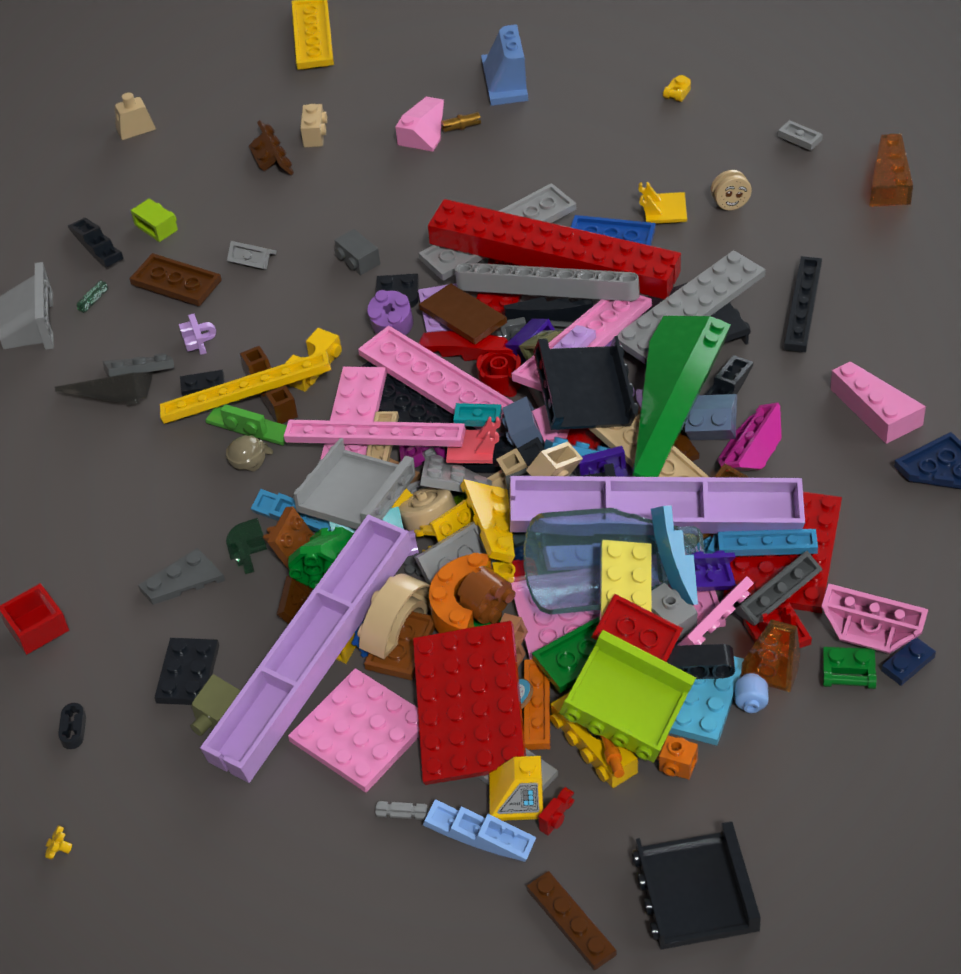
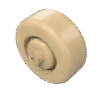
(425, 507)

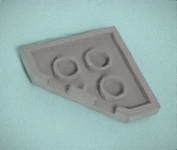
(447, 475)

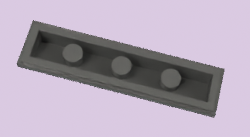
(779, 588)

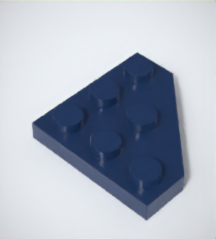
(934, 463)

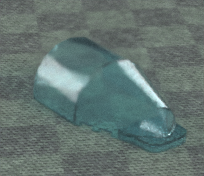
(565, 554)

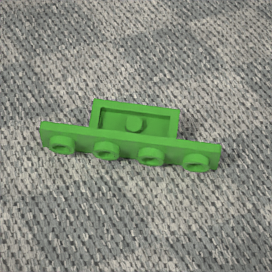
(247, 423)

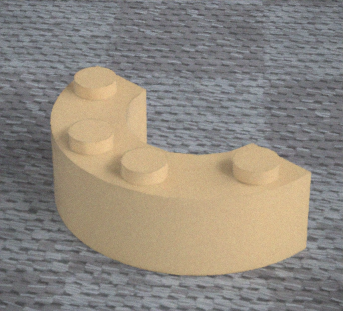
(389, 611)

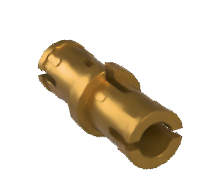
(460, 122)

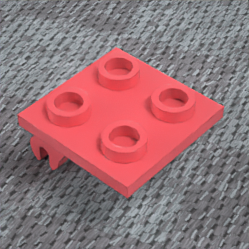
(477, 445)

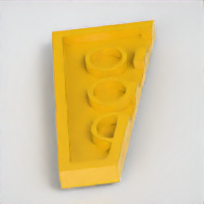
(493, 517)

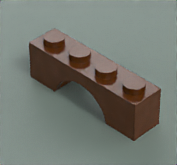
(277, 400)

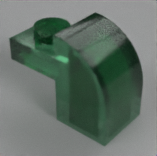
(245, 540)

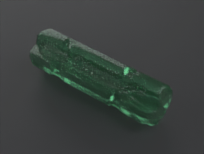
(92, 296)

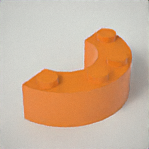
(443, 591)

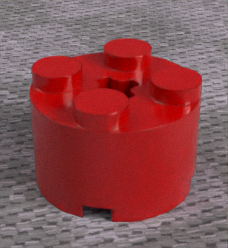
(496, 370)

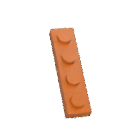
(537, 709)

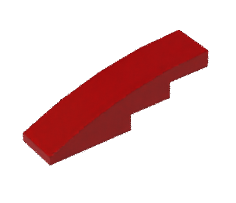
(452, 344)

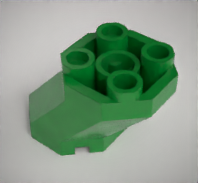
(314, 558)

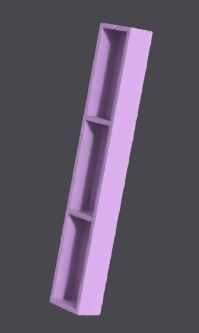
(700, 502)
(306, 649)

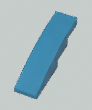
(273, 505)
(677, 565)

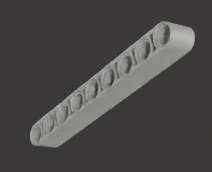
(547, 281)

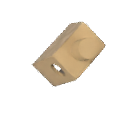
(132, 117)

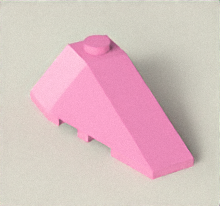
(421, 125)

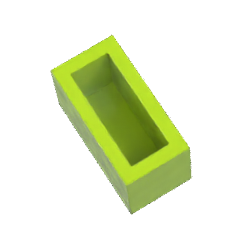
(154, 220)

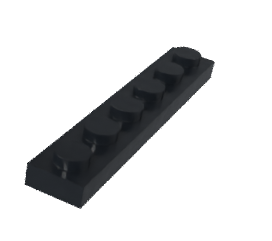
(803, 304)

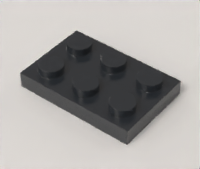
(186, 670)

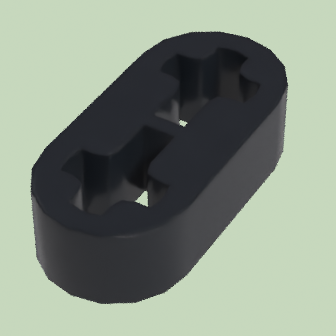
(67, 726)

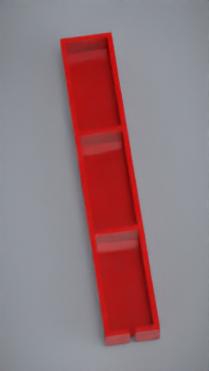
(550, 245)

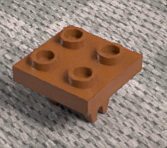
(288, 534)

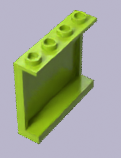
(627, 696)

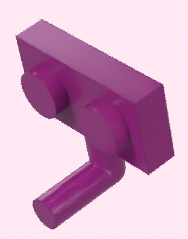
(418, 453)

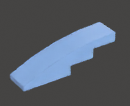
(480, 832)

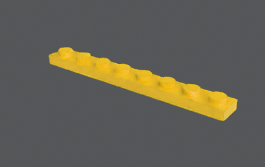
(245, 387)

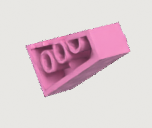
(877, 403)

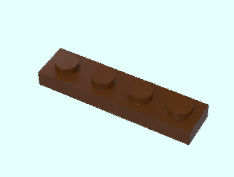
(571, 920)

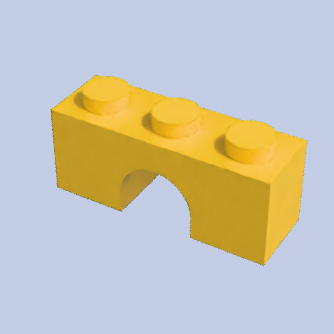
(318, 342)

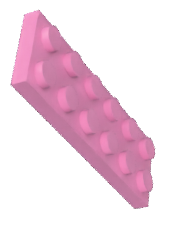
(357, 399)

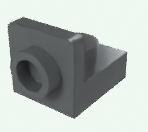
(511, 328)

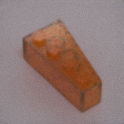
(892, 176)

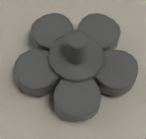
(412, 566)

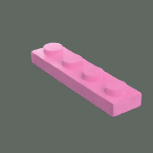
(723, 608)

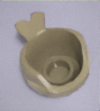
(247, 453)

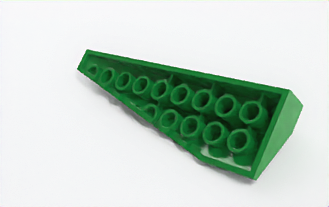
(675, 372)

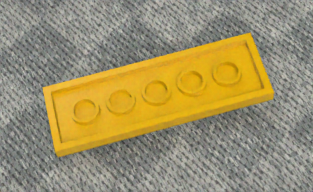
(312, 34)

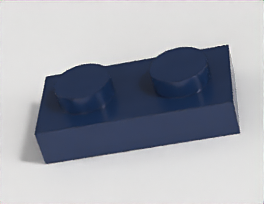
(908, 661)

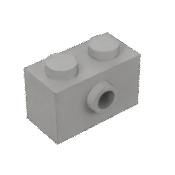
(670, 606)

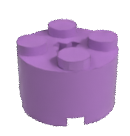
(390, 309)

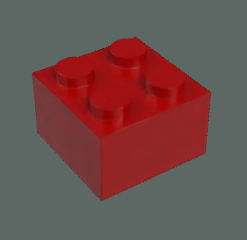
(33, 618)

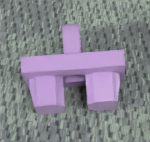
(192, 334)

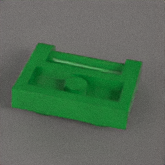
(849, 661)

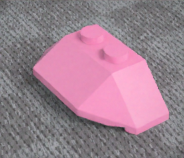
(872, 619)

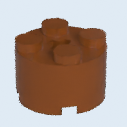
(485, 595)

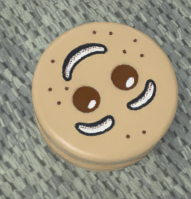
(731, 190)

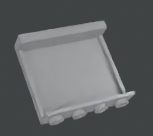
(352, 486)

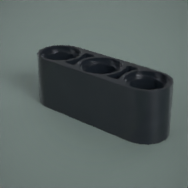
(704, 661)

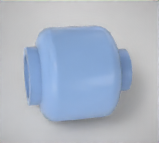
(751, 693)

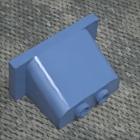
(505, 68)

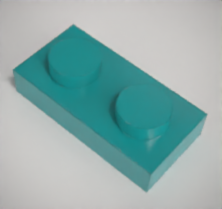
(476, 414)

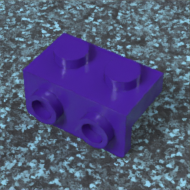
(594, 462)
(714, 571)

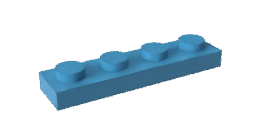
(768, 542)

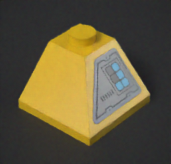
(517, 789)

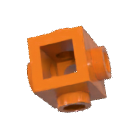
(678, 757)

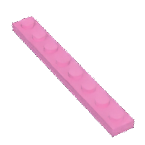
(375, 433)

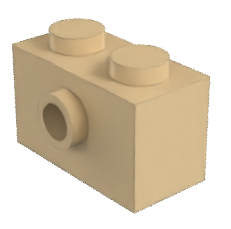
(555, 461)

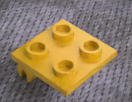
(662, 206)
(448, 522)

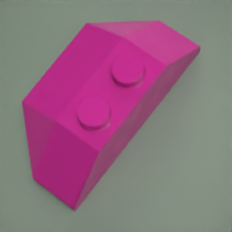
(754, 440)

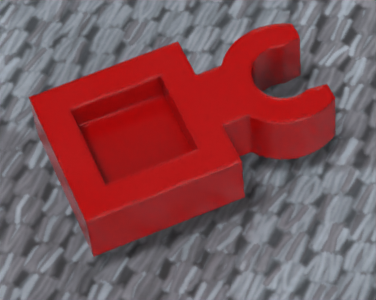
(553, 814)

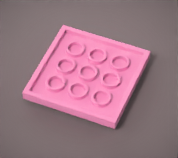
(358, 730)

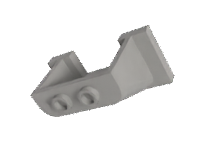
(25, 312)

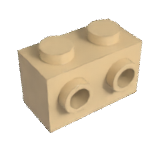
(313, 125)

